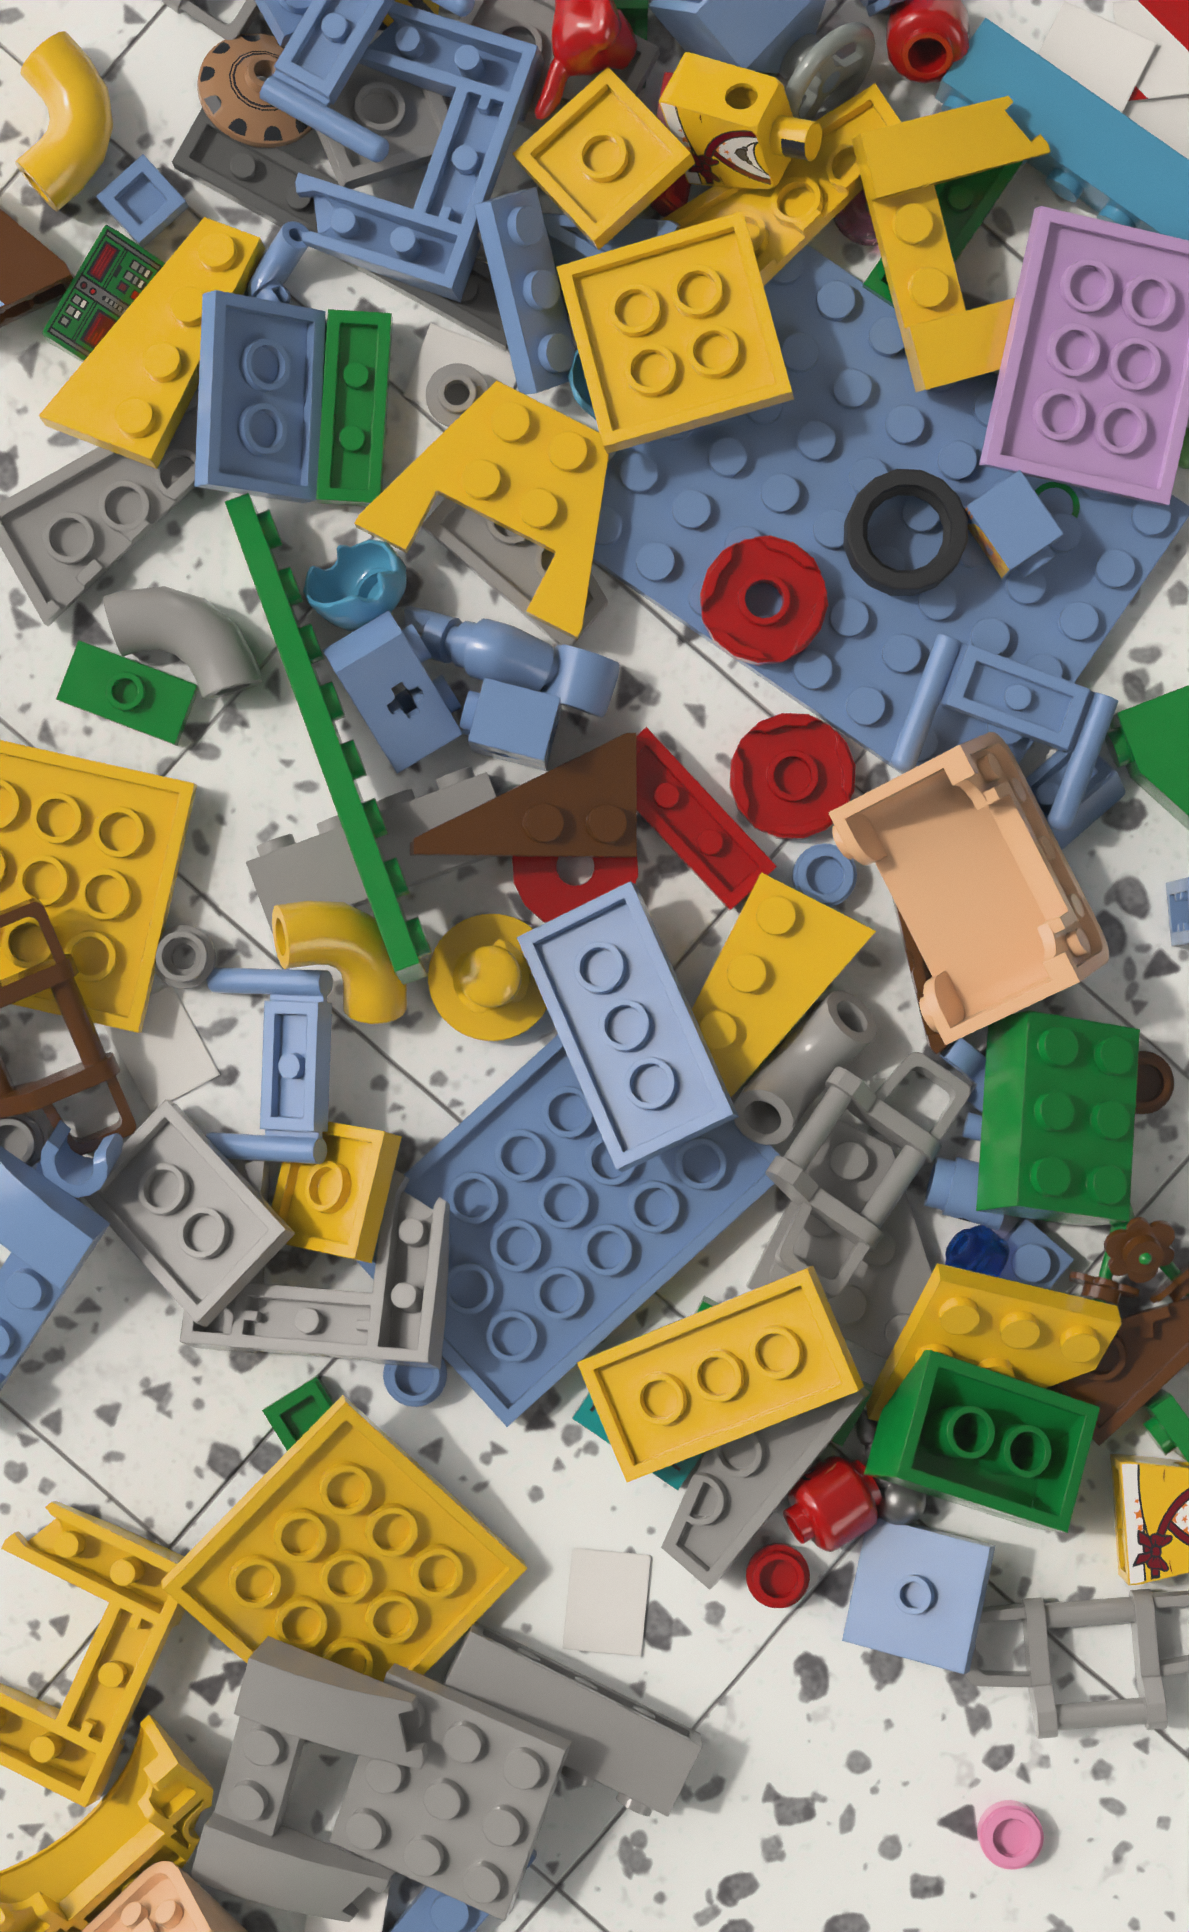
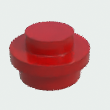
(777, 1575)

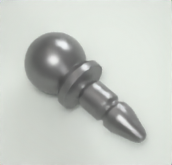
(898, 1503)

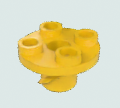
(484, 979)

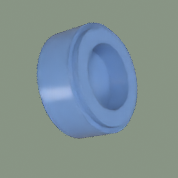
(824, 874)

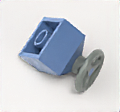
(775, 39)

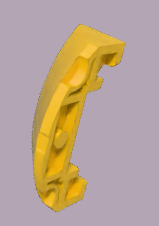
(137, 1823)

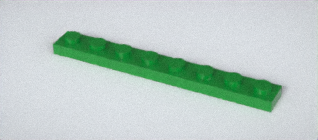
(338, 760)

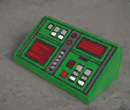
(100, 293)

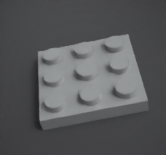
(472, 1807)

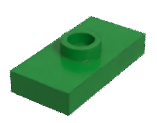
(127, 693)

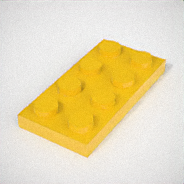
(720, 1374)

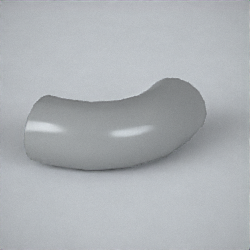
(189, 629)
(801, 1065)

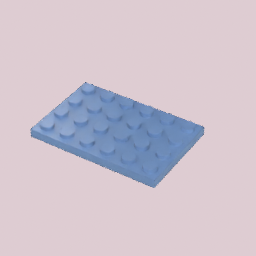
(556, 1239)

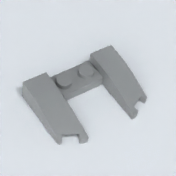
(390, 1326)
(280, 1705)

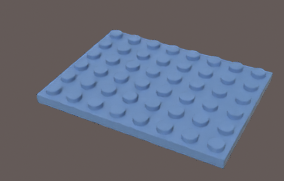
(796, 477)

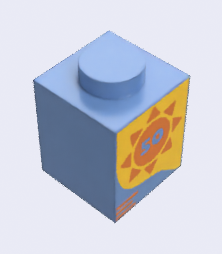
(1013, 527)

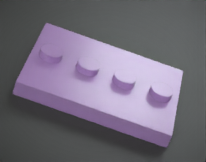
(1095, 359)

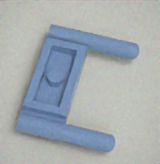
(321, 62)
(1014, 700)
(292, 1064)

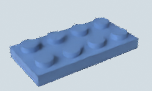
(627, 1027)

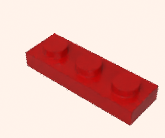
(695, 824)

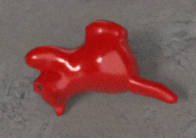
(584, 41)

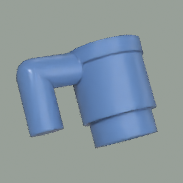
(955, 1184)

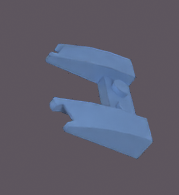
(490, 92)
(48, 1245)

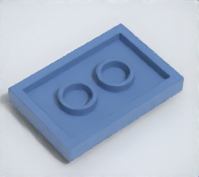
(259, 397)

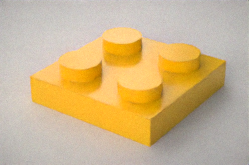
(603, 158)
(343, 1200)

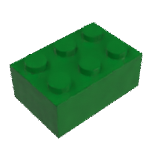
(1058, 1119)

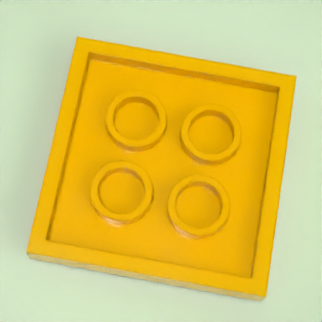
(674, 332)

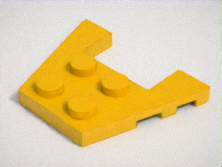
(521, 471)

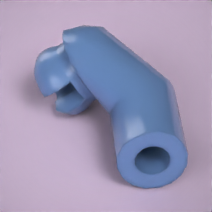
(278, 264)

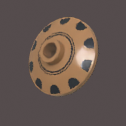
(232, 92)

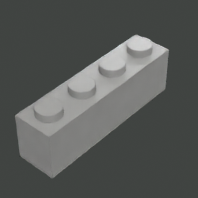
(325, 867)
(611, 1735)

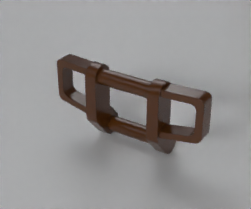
(96, 1064)

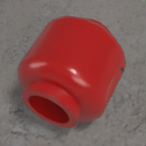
(927, 38)
(833, 1504)

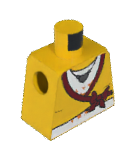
(735, 124)
(1150, 1517)

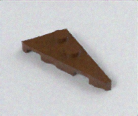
(567, 812)
(1137, 1364)

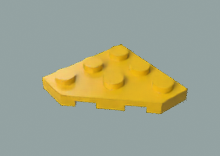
(1000, 1327)

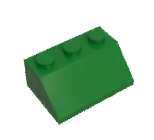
(984, 1442)

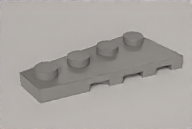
(90, 515)
(745, 1484)

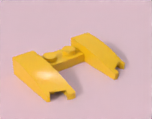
(898, 178)
(80, 1743)

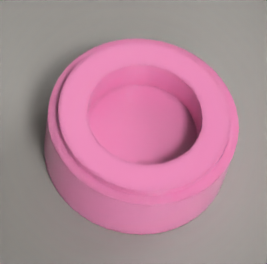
(1010, 1834)

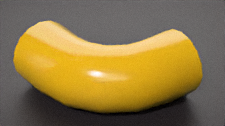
(78, 119)
(350, 942)

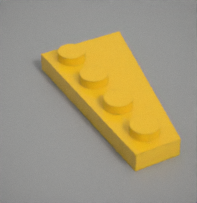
(808, 192)
(148, 363)
(770, 974)

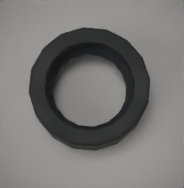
(905, 483)

